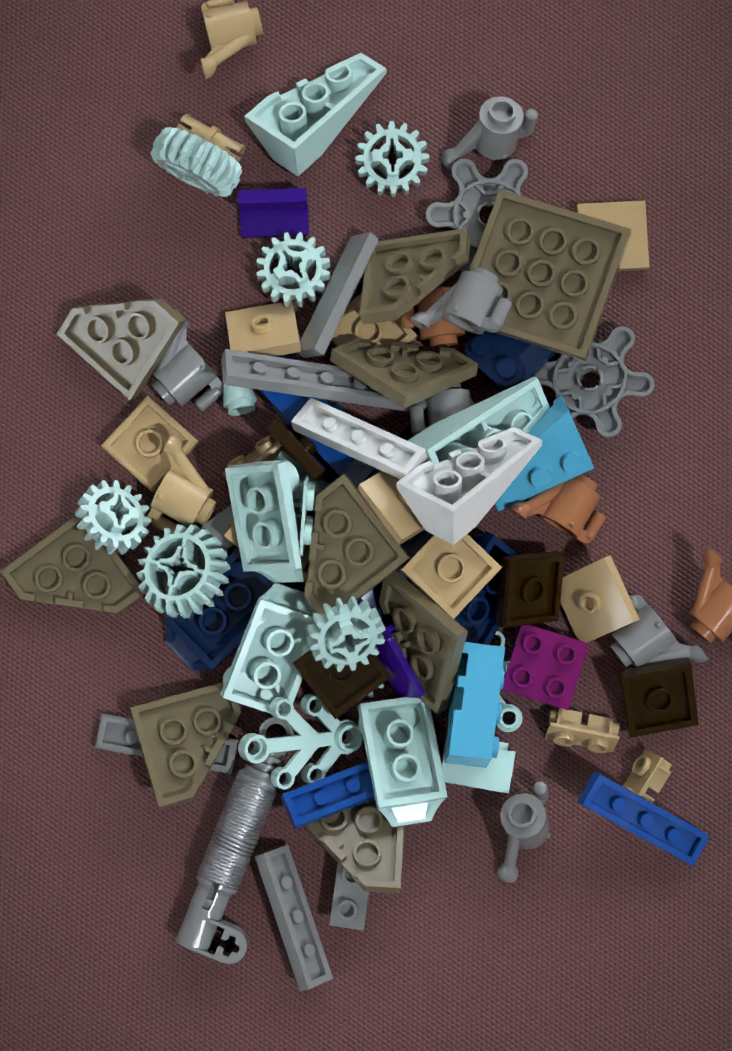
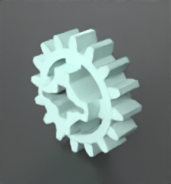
(379, 159)
(288, 252)
(112, 517)
(345, 634)

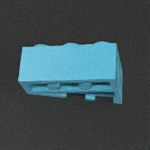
(556, 461)
(475, 706)

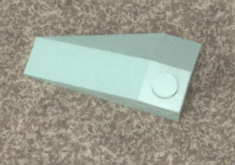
(307, 119)

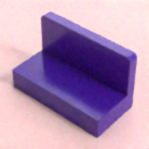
(273, 212)
(403, 678)

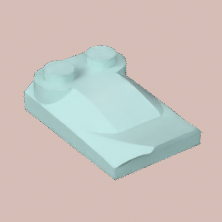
(266, 518)
(268, 649)
(403, 759)

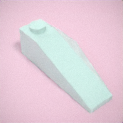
(514, 407)

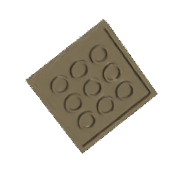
(552, 269)

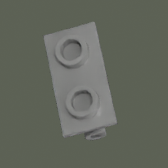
(348, 902)

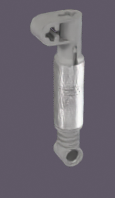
(228, 857)

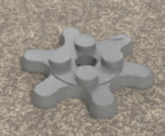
(473, 197)
(615, 381)

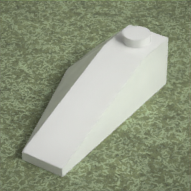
(461, 490)

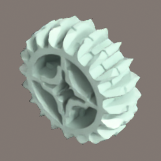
(196, 161)
(179, 553)

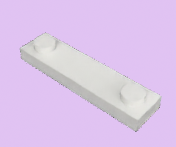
(358, 439)

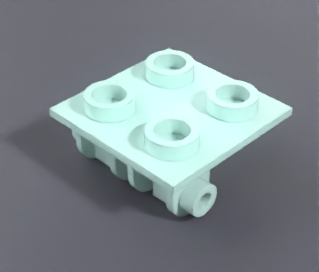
(305, 500)

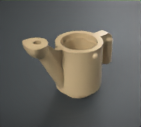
(229, 29)
(181, 493)

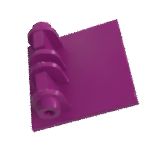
(545, 666)

